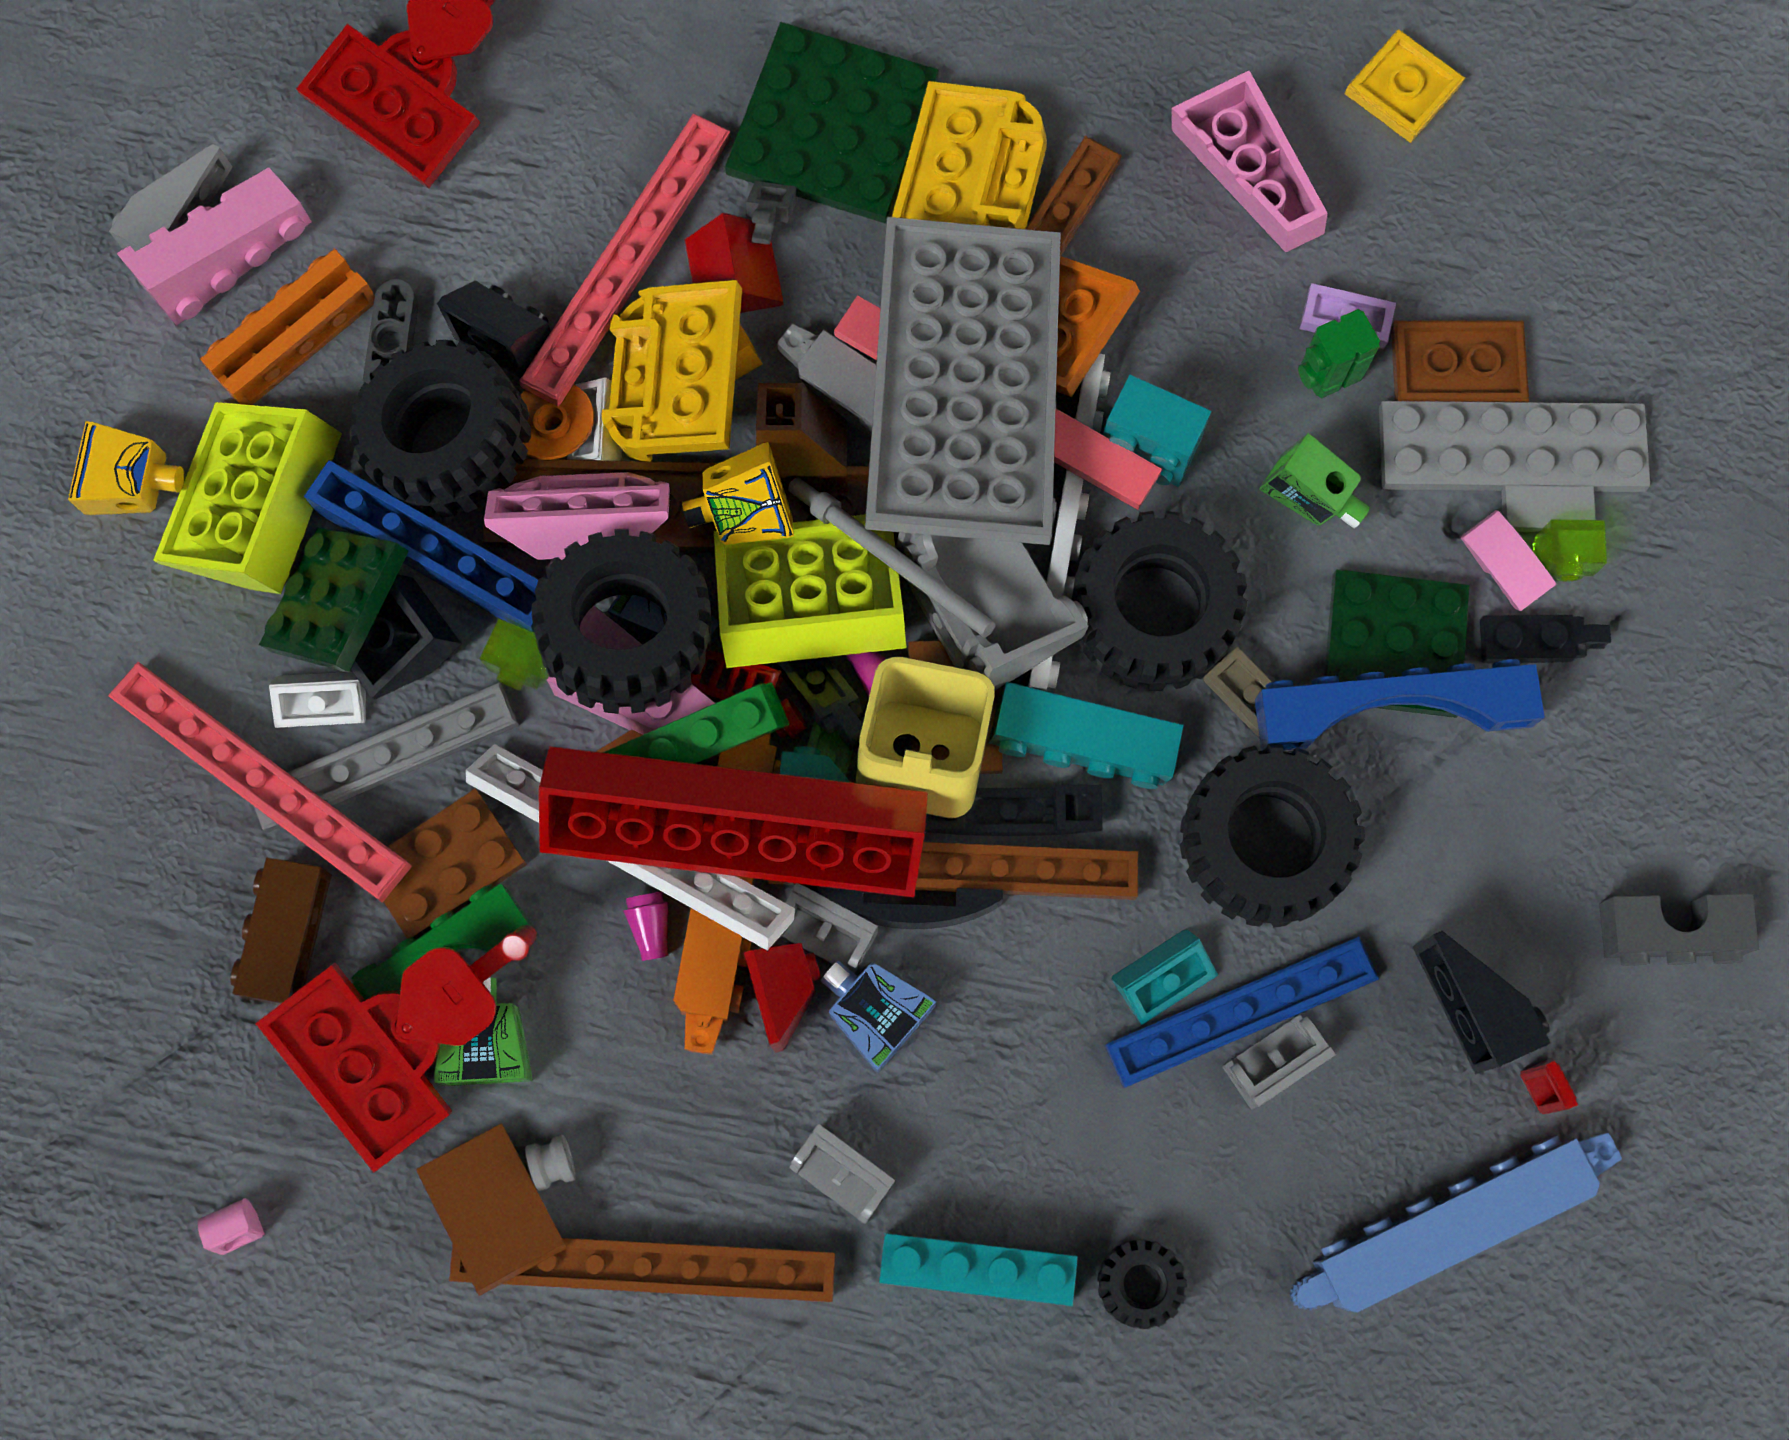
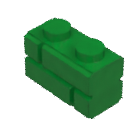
(1339, 354)

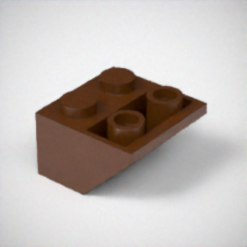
(801, 431)

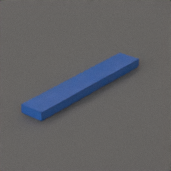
(1241, 1012)

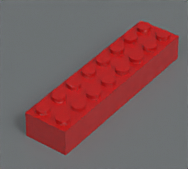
(731, 821)

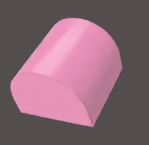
(230, 1227)

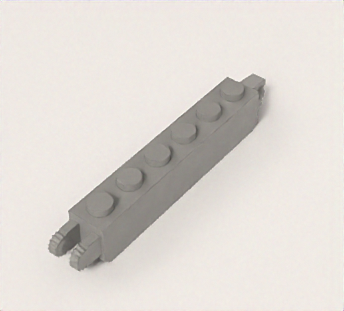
(836, 375)

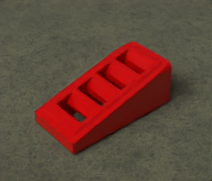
(753, 672)
(1548, 1087)

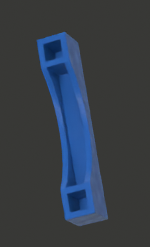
(1490, 698)

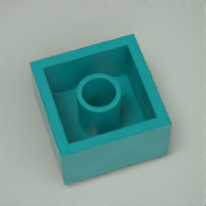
(1157, 427)

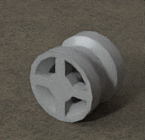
(550, 1162)

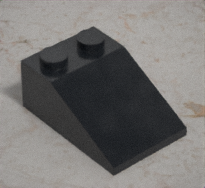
(1484, 1010)

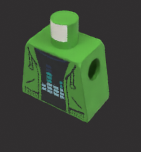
(1315, 484)
(492, 1056)

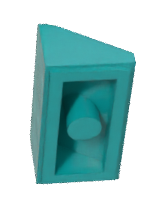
(1165, 975)

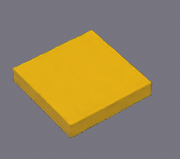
(1404, 85)

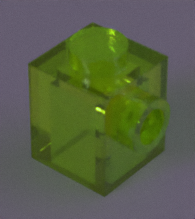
(1571, 548)
(514, 656)

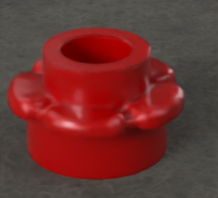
(795, 719)

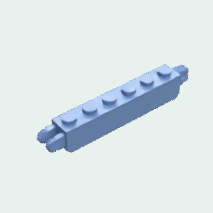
(1457, 1226)

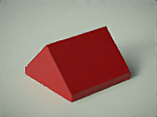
(726, 253)

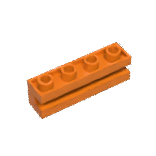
(289, 328)

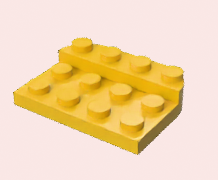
(973, 158)
(675, 370)

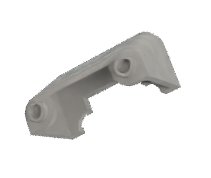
(1004, 587)

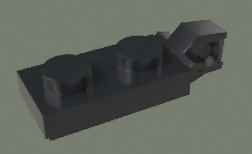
(1539, 638)
(825, 696)

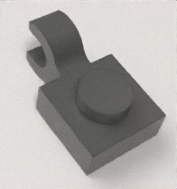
(769, 205)

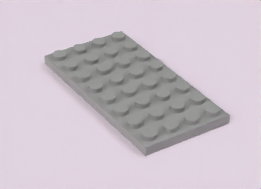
(965, 382)

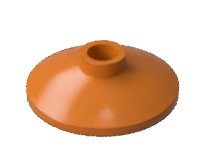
(573, 414)

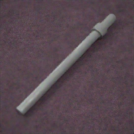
(829, 510)

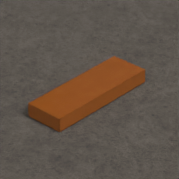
(1076, 190)

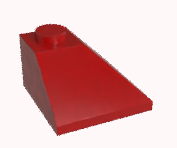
(782, 988)

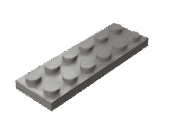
(1513, 444)

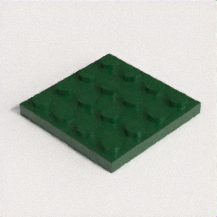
(831, 121)

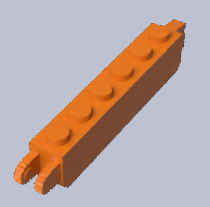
(711, 951)

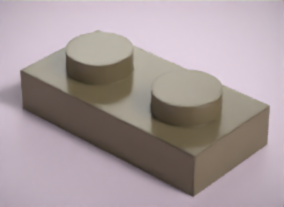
(1238, 684)

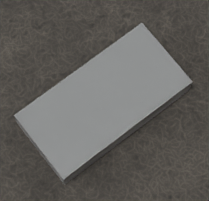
(1533, 506)

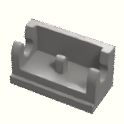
(828, 929)
(1278, 1061)
(842, 1173)

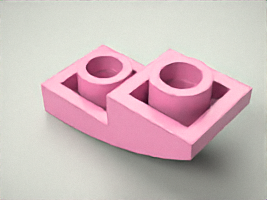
(1508, 560)

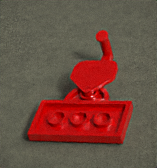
(391, 98)
(372, 1053)

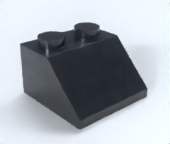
(495, 324)
(404, 641)

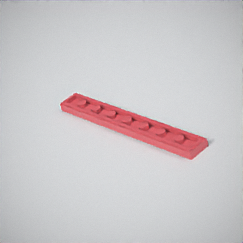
(625, 260)
(1075, 446)
(260, 782)

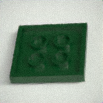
(333, 598)
(1395, 627)

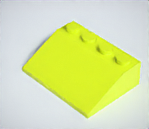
(245, 495)
(806, 597)

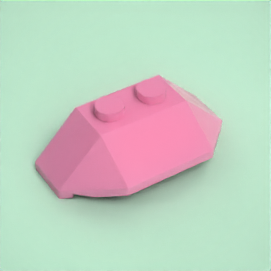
(557, 510)

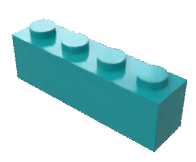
(1085, 735)
(978, 1269)

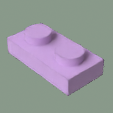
(1328, 303)

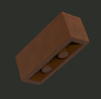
(280, 931)

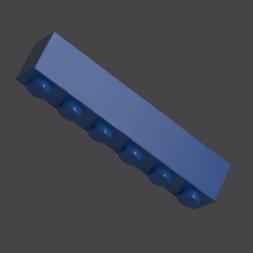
(431, 546)

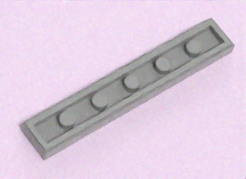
(405, 748)

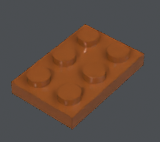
(450, 861)

